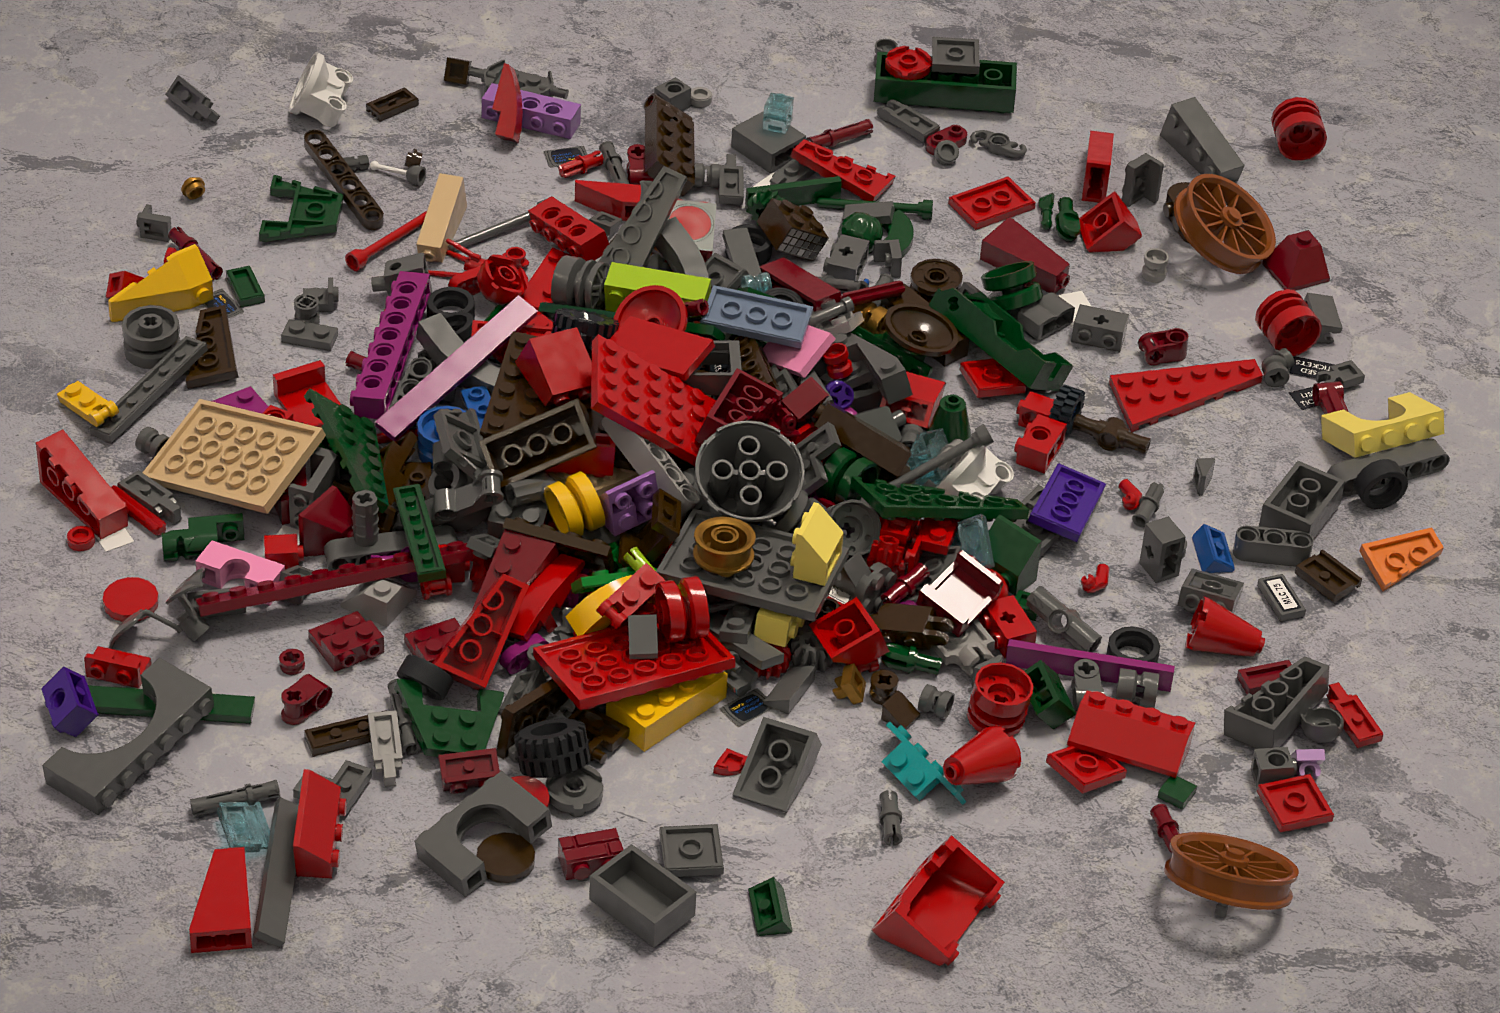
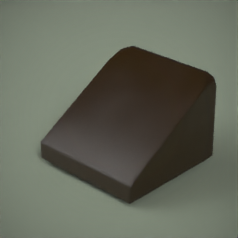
(899, 711)

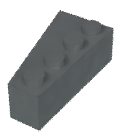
(1200, 141)
(1275, 710)

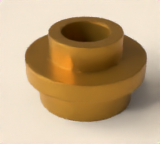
(193, 188)

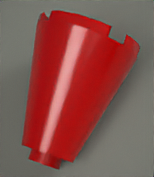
(1222, 631)
(985, 758)

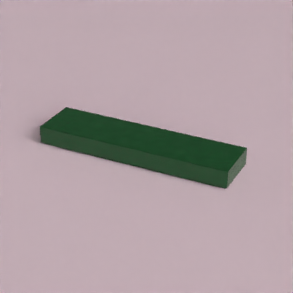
(803, 192)

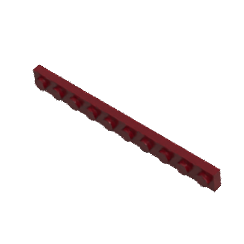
(322, 580)

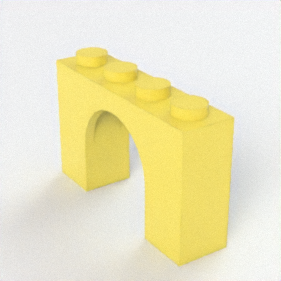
(1408, 422)

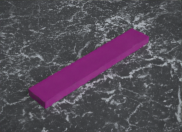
(1062, 661)

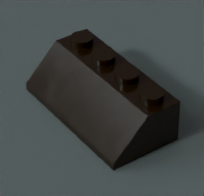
(540, 442)

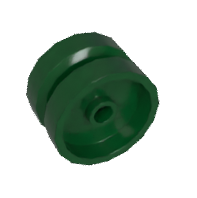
(1012, 285)
(839, 471)

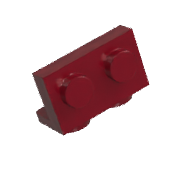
(467, 769)

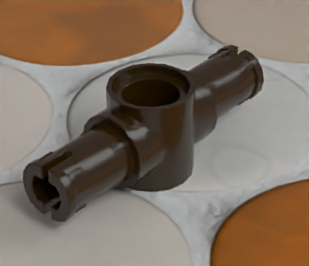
(1111, 433)

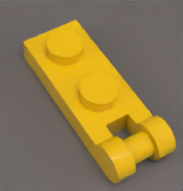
(87, 403)

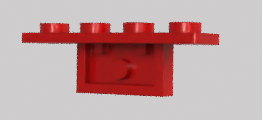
(932, 537)

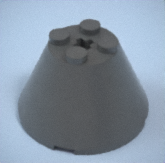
(749, 471)

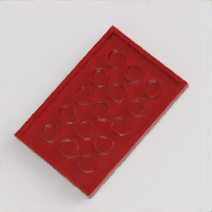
(647, 399)
(599, 670)

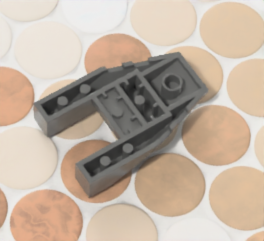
(868, 364)

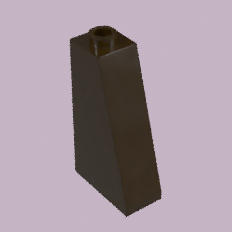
(864, 438)

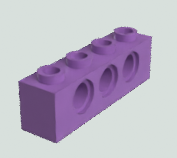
(539, 113)

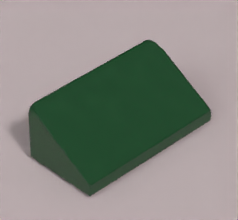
(770, 908)

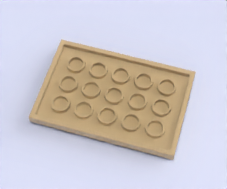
(234, 455)

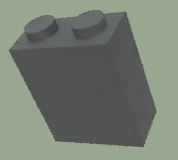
(765, 147)

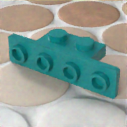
(913, 770)

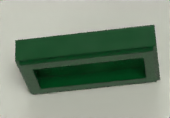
(245, 286)

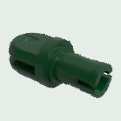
(1067, 220)
(908, 659)

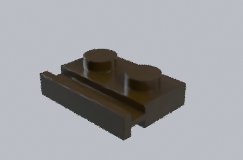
(1328, 576)

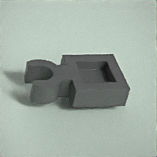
(1344, 372)

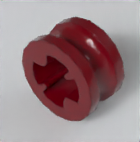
(292, 668)

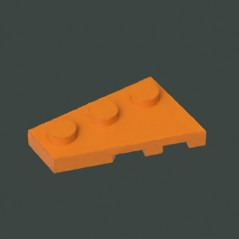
(1400, 555)

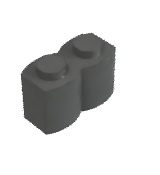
(1046, 316)

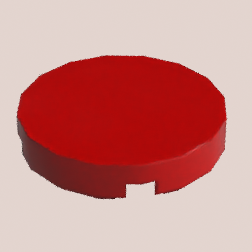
(908, 63)
(128, 596)

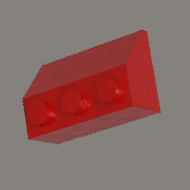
(318, 826)

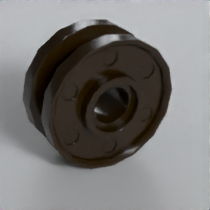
(935, 274)

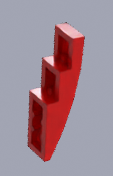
(544, 593)

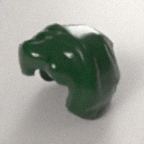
(862, 226)

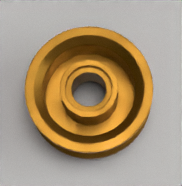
(724, 545)

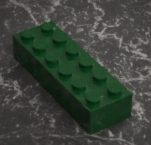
(988, 91)

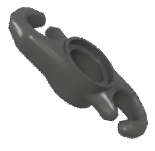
(991, 138)

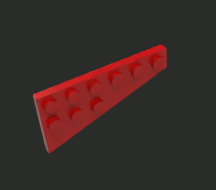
(1173, 391)

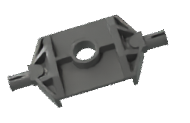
(527, 81)

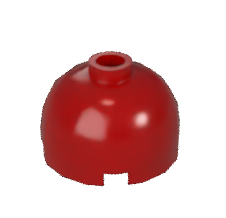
(500, 280)

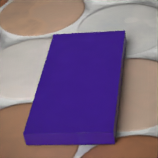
(1067, 502)

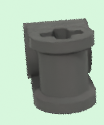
(1085, 678)

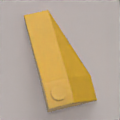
(175, 285)

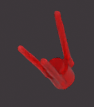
(472, 261)

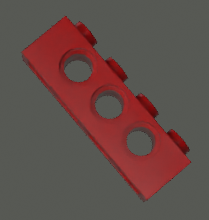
(568, 229)

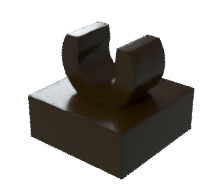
(457, 70)

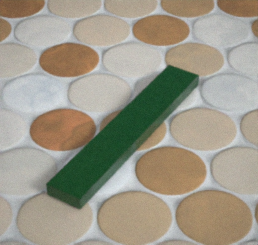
(419, 533)
(135, 703)

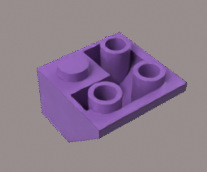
(629, 503)

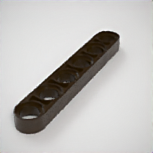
(348, 177)

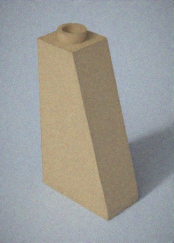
(442, 217)

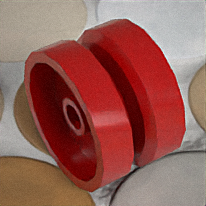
(682, 609)

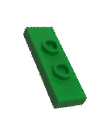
(599, 579)

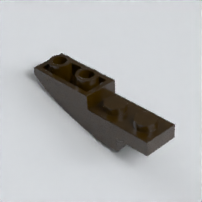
(393, 461)

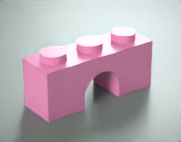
(229, 563)

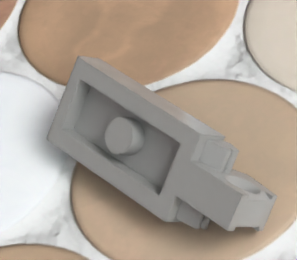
(385, 744)

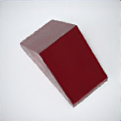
(804, 401)

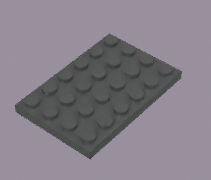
(763, 584)

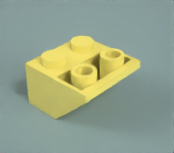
(817, 546)

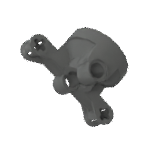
(456, 497)

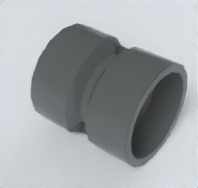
(1127, 683)

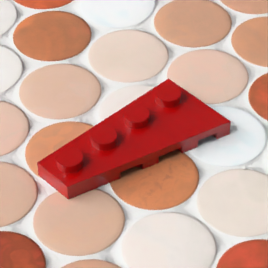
(855, 178)

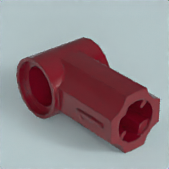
(1329, 396)

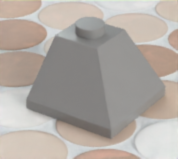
(379, 600)

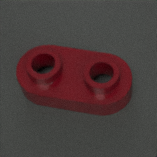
(953, 133)

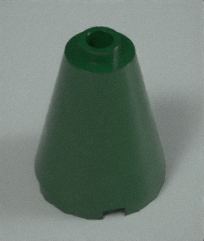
(953, 418)

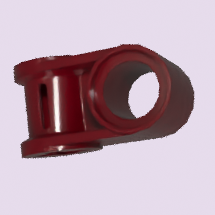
(636, 165)
(1166, 346)
(304, 699)

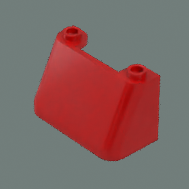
(939, 903)

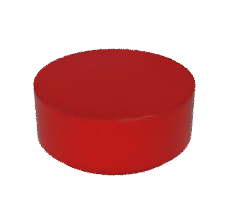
(81, 538)

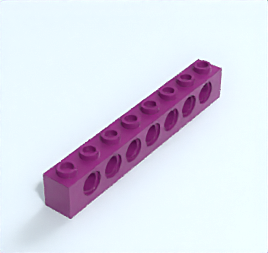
(391, 345)

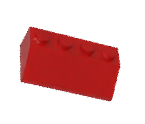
(1131, 733)

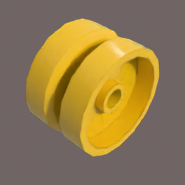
(574, 505)

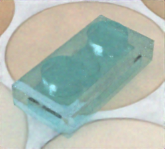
(976, 539)

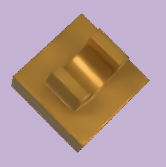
(850, 685)

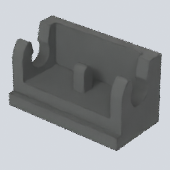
(1326, 311)

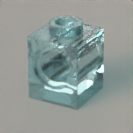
(778, 112)

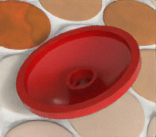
(654, 305)

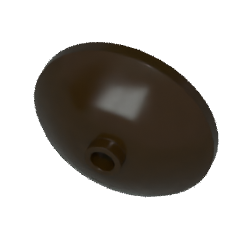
(920, 330)

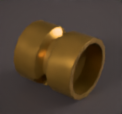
(872, 316)

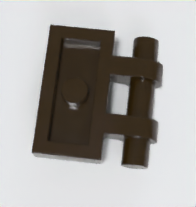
(602, 732)

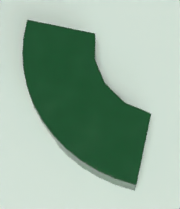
(901, 229)

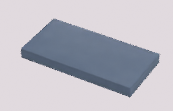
(758, 316)

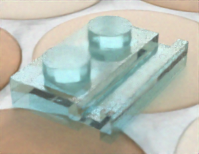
(244, 825)

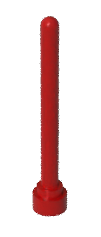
(357, 258)

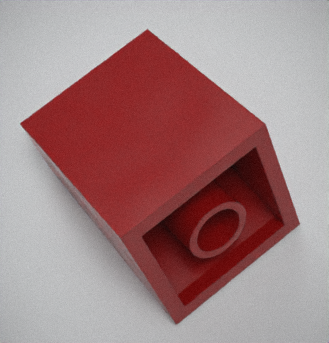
(557, 367)

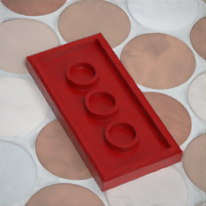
(666, 347)

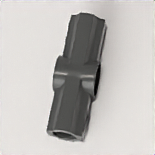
(1051, 611)

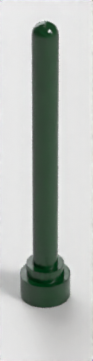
(923, 208)

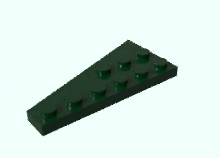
(356, 443)
(930, 502)

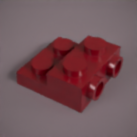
(347, 640)
(431, 640)

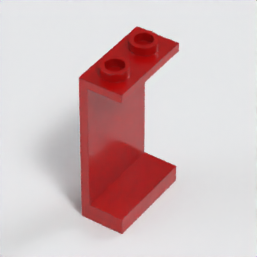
(293, 384)

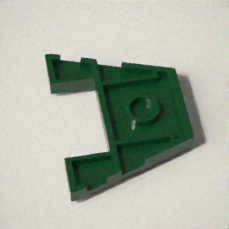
(312, 211)
(449, 729)

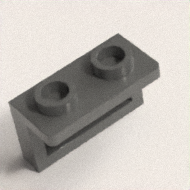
(1142, 180)

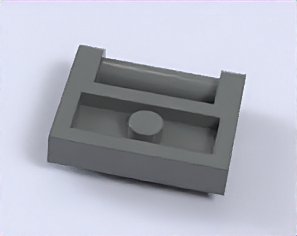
(830, 310)

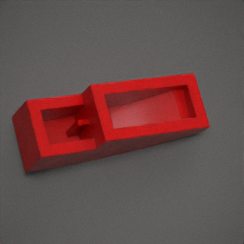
(509, 105)

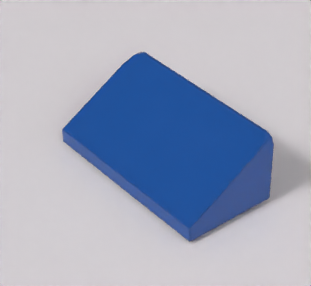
(1212, 550)

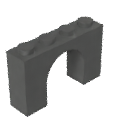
(496, 801)

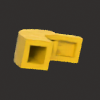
(584, 617)

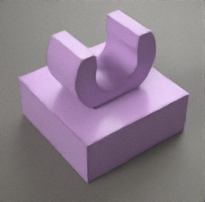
(1309, 758)

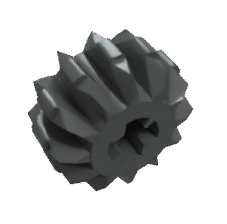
(808, 651)

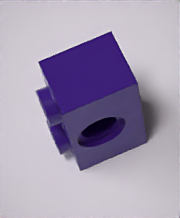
(69, 702)

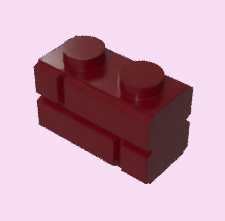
(587, 852)

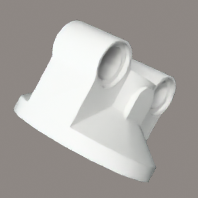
(321, 91)
(977, 473)

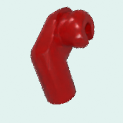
(1132, 497)
(1098, 582)

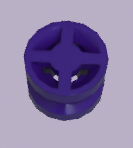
(843, 397)

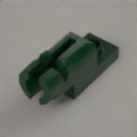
(200, 533)

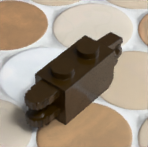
(912, 625)

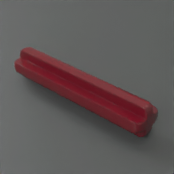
(875, 292)

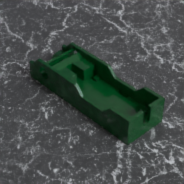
(1001, 338)

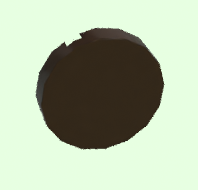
(506, 857)

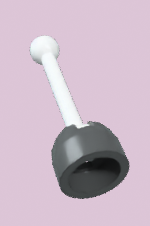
(415, 174)

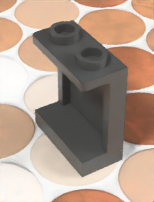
(324, 471)

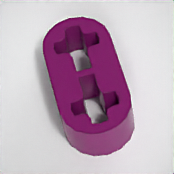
(515, 657)

